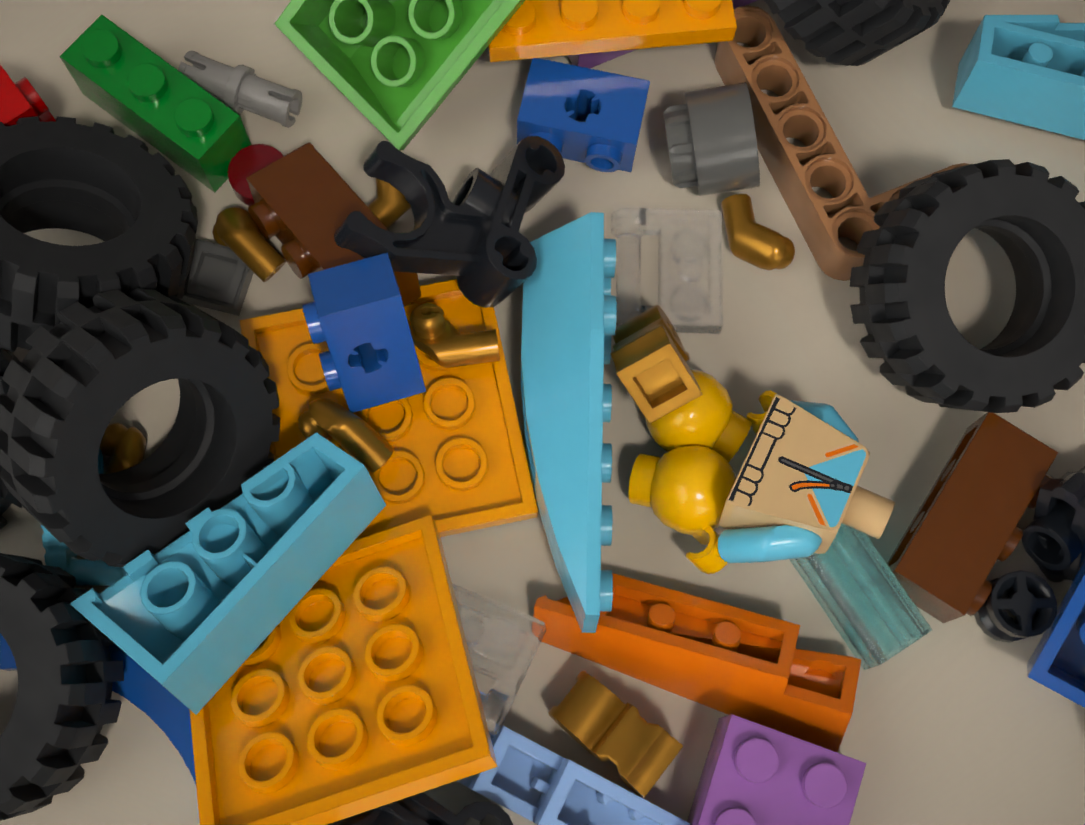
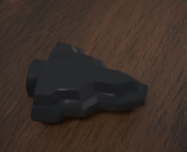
(1058, 528)

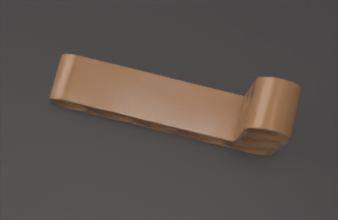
(795, 168)

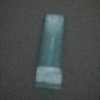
(862, 598)

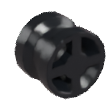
(1028, 600)

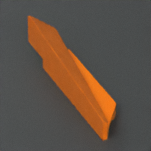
(714, 657)

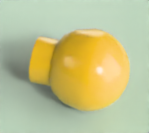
(703, 421)
(683, 487)

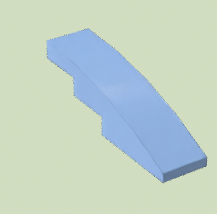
(557, 789)

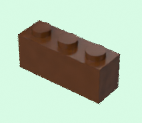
(303, 206)
(971, 518)

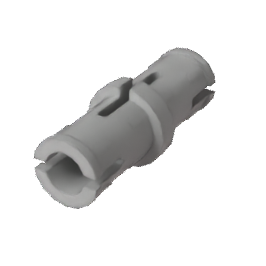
(242, 89)

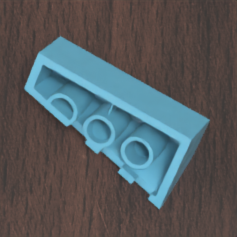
(237, 572)

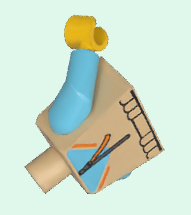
(793, 489)

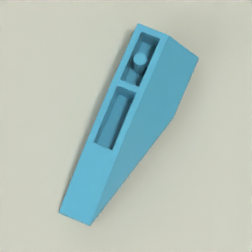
(564, 403)

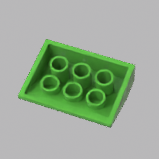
(395, 54)

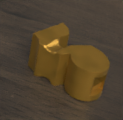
(653, 364)
(616, 733)

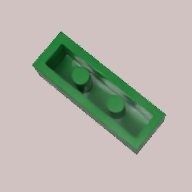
(156, 101)

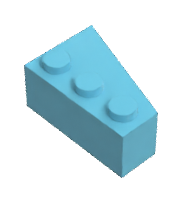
(1026, 73)

